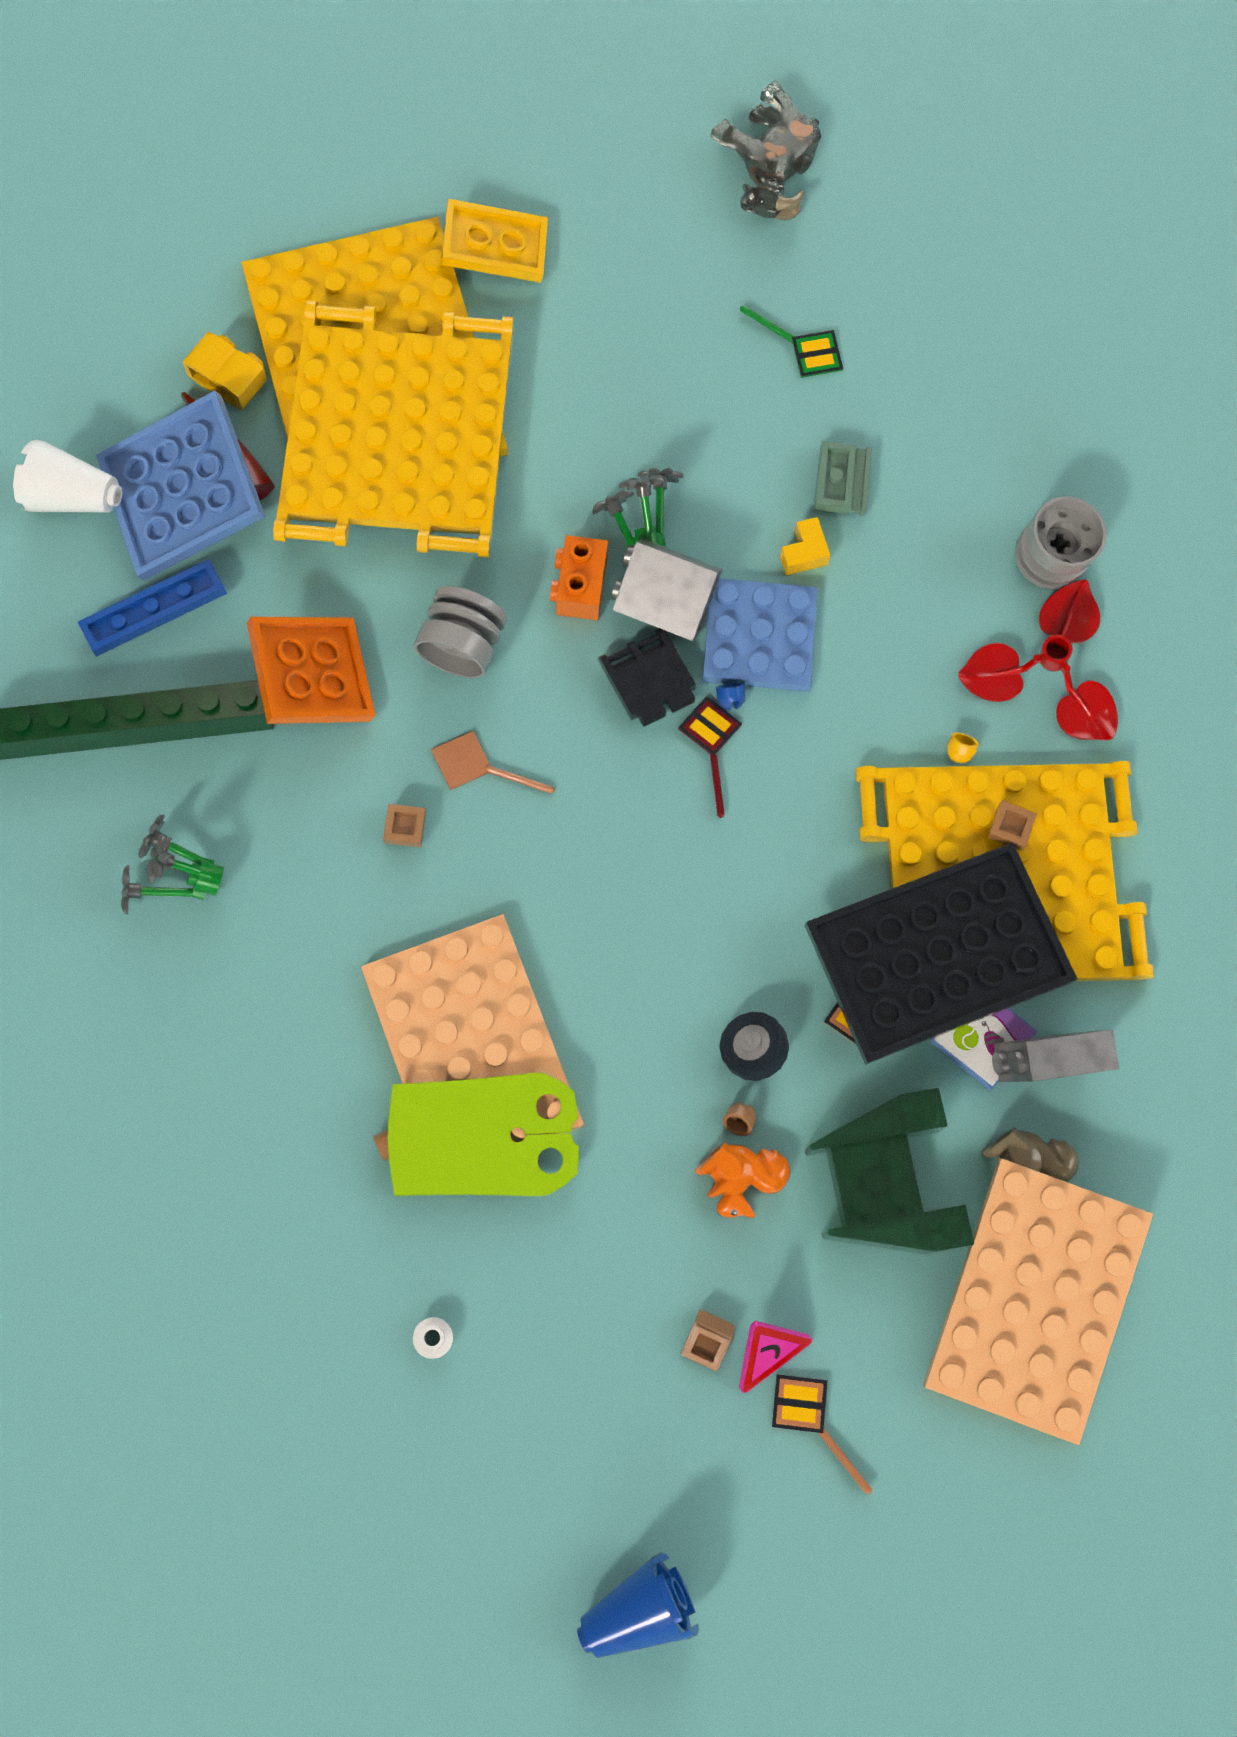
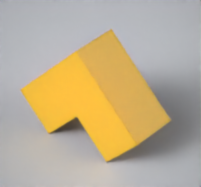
(810, 550)

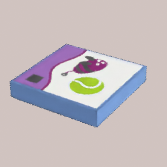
(973, 1044)

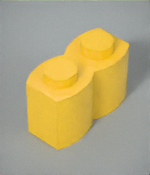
(222, 368)

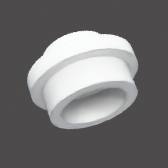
(444, 1344)

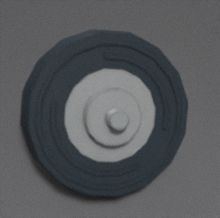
(754, 1046)

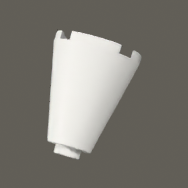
(62, 483)

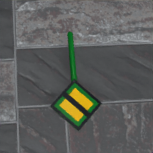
(814, 352)

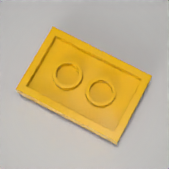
(494, 240)

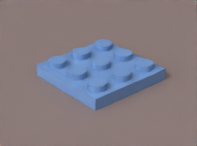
(760, 635)

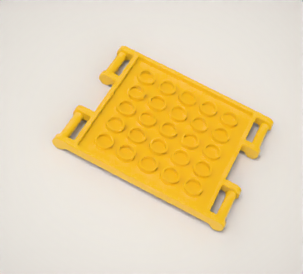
(395, 430)
(945, 818)

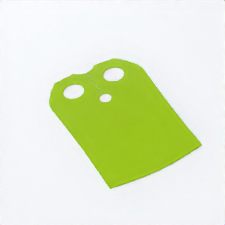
(460, 1142)

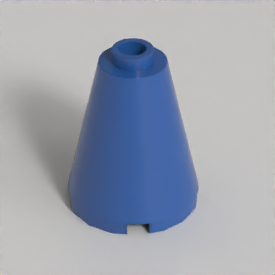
(640, 1612)

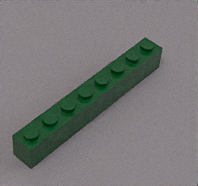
(131, 719)

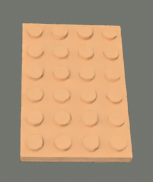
(464, 1012)
(1038, 1301)

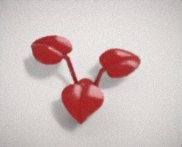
(1070, 618)

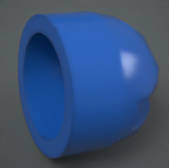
(730, 694)

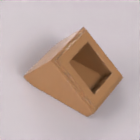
(708, 1340)

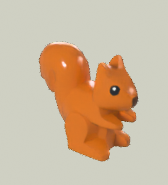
(736, 1169)

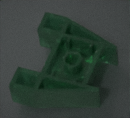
(879, 1184)

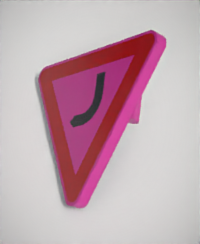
(767, 1351)

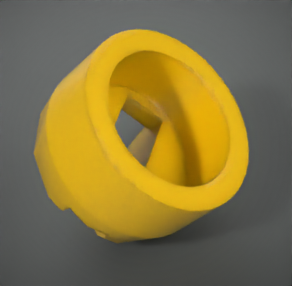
(961, 747)

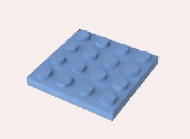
(181, 485)

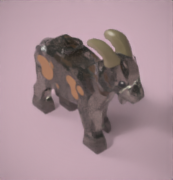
(775, 156)

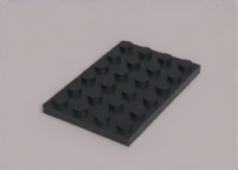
(939, 953)

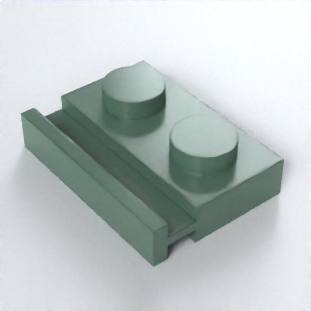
(843, 478)

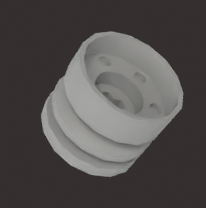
(1060, 542)
(460, 632)

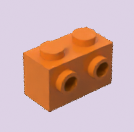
(581, 577)

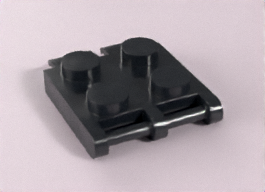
(650, 678)

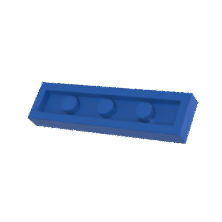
(152, 607)

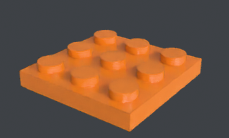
(310, 670)

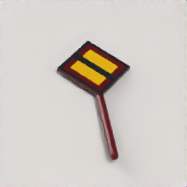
(711, 729)

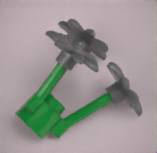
(643, 486)
(202, 875)

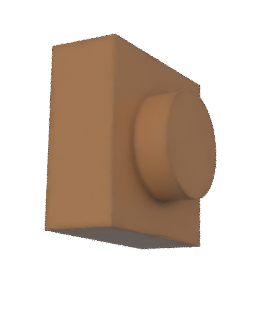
(404, 825)
(1012, 825)

